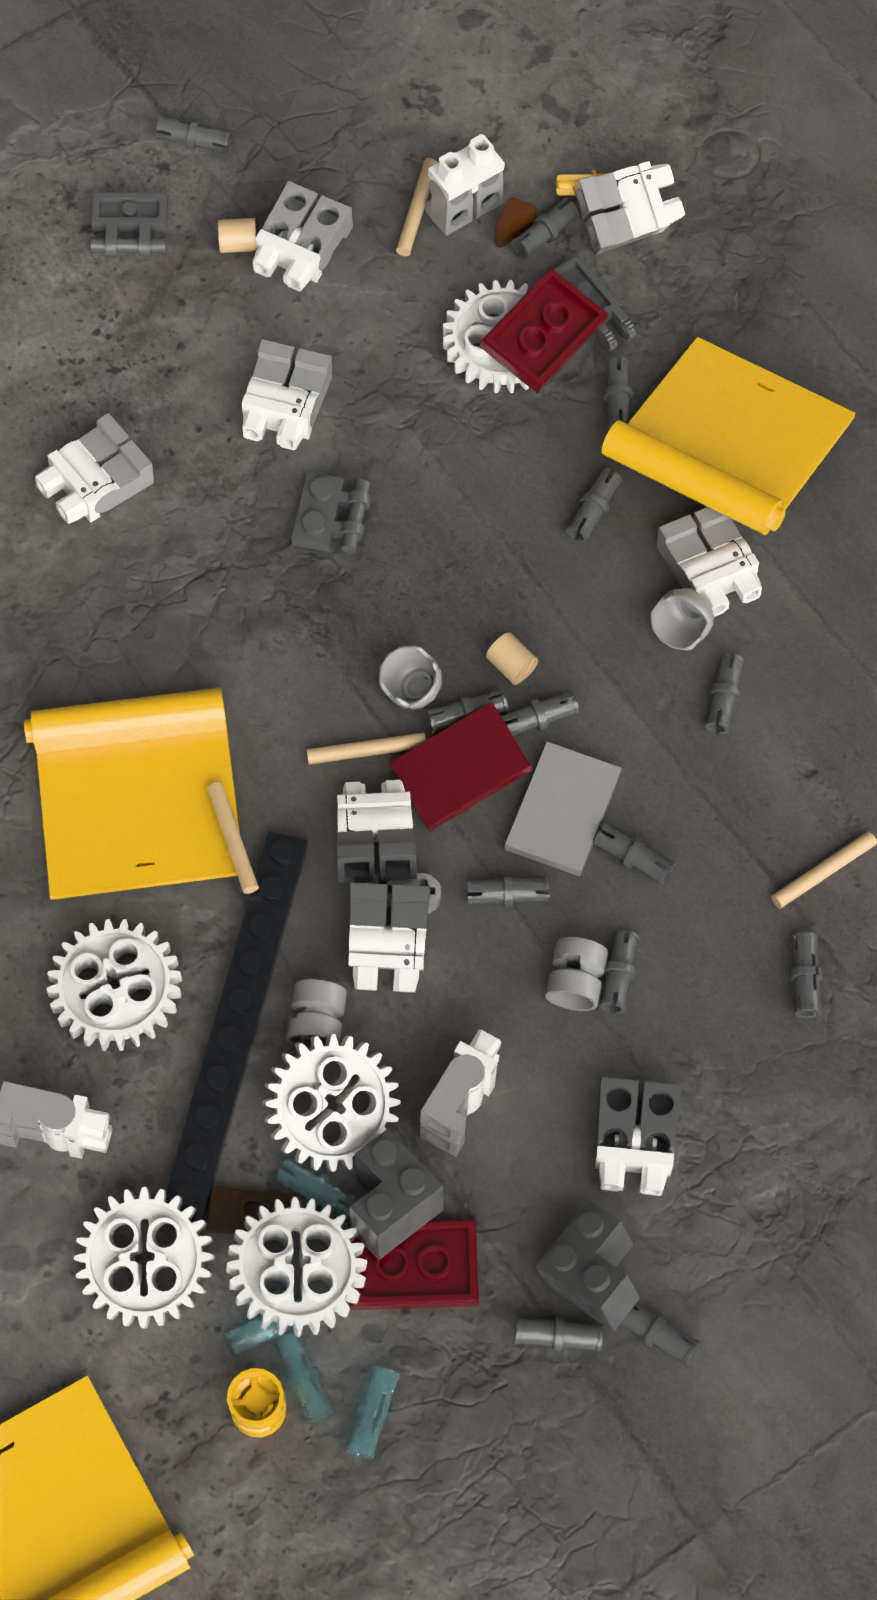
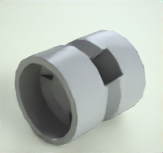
(575, 979)
(317, 1010)

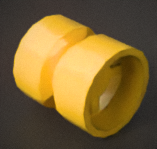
(256, 1402)

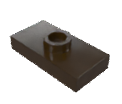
(232, 1206)

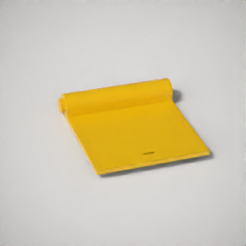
(729, 435)
(131, 791)
(78, 1507)

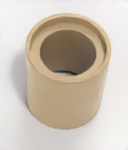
(237, 235)
(511, 658)

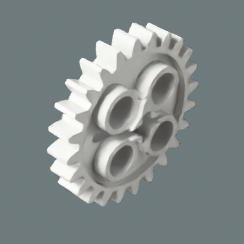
(470, 324)
(127, 1016)
(305, 1074)
(183, 1256)
(258, 1266)

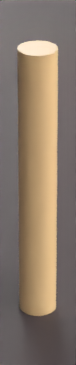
(415, 210)
(364, 748)
(232, 838)
(824, 869)

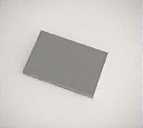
(563, 809)

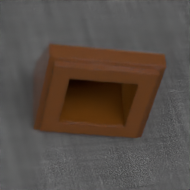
(513, 221)

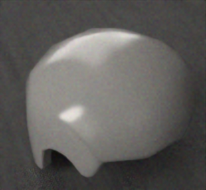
(682, 618)
(410, 677)

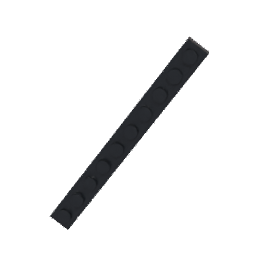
(236, 1023)

